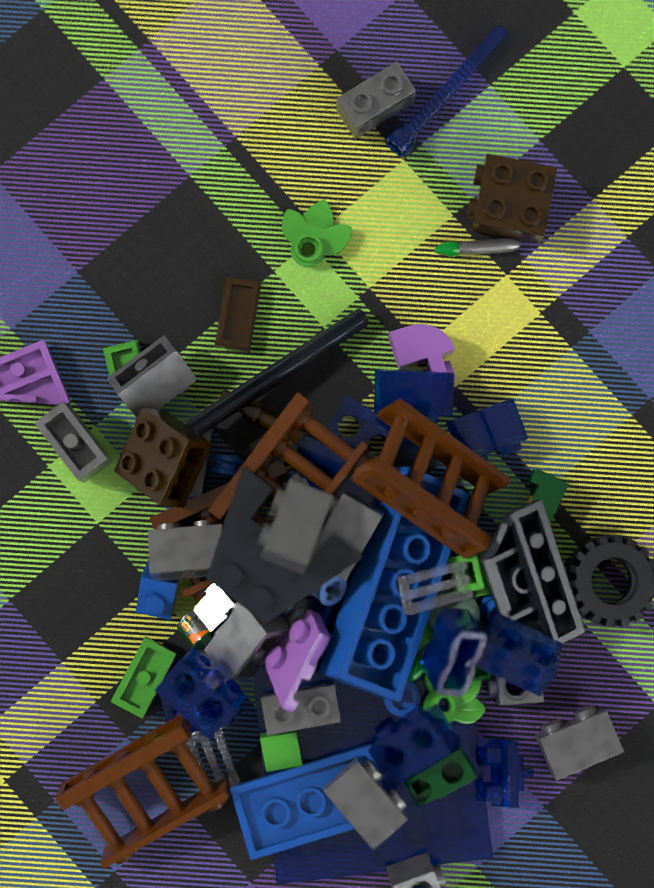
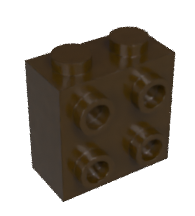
(512, 198)
(163, 457)

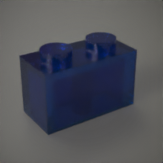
(426, 391)

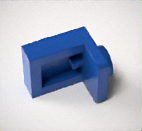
(156, 597)

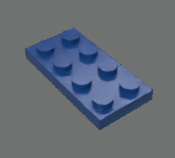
(292, 805)

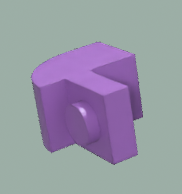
(421, 344)

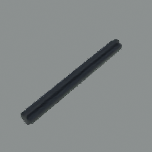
(278, 372)

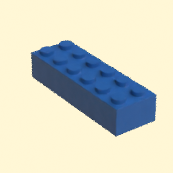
(372, 636)

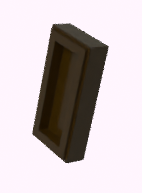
(238, 314)

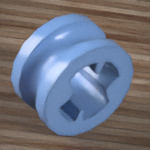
(333, 593)

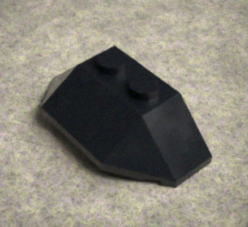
(530, 576)

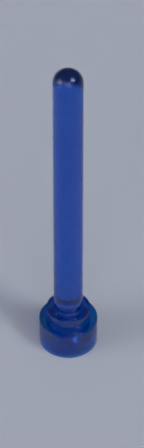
(402, 140)

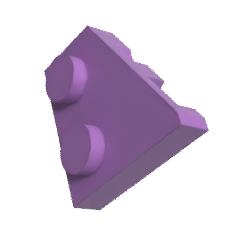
(31, 377)
(296, 657)

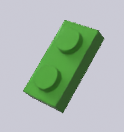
(143, 676)

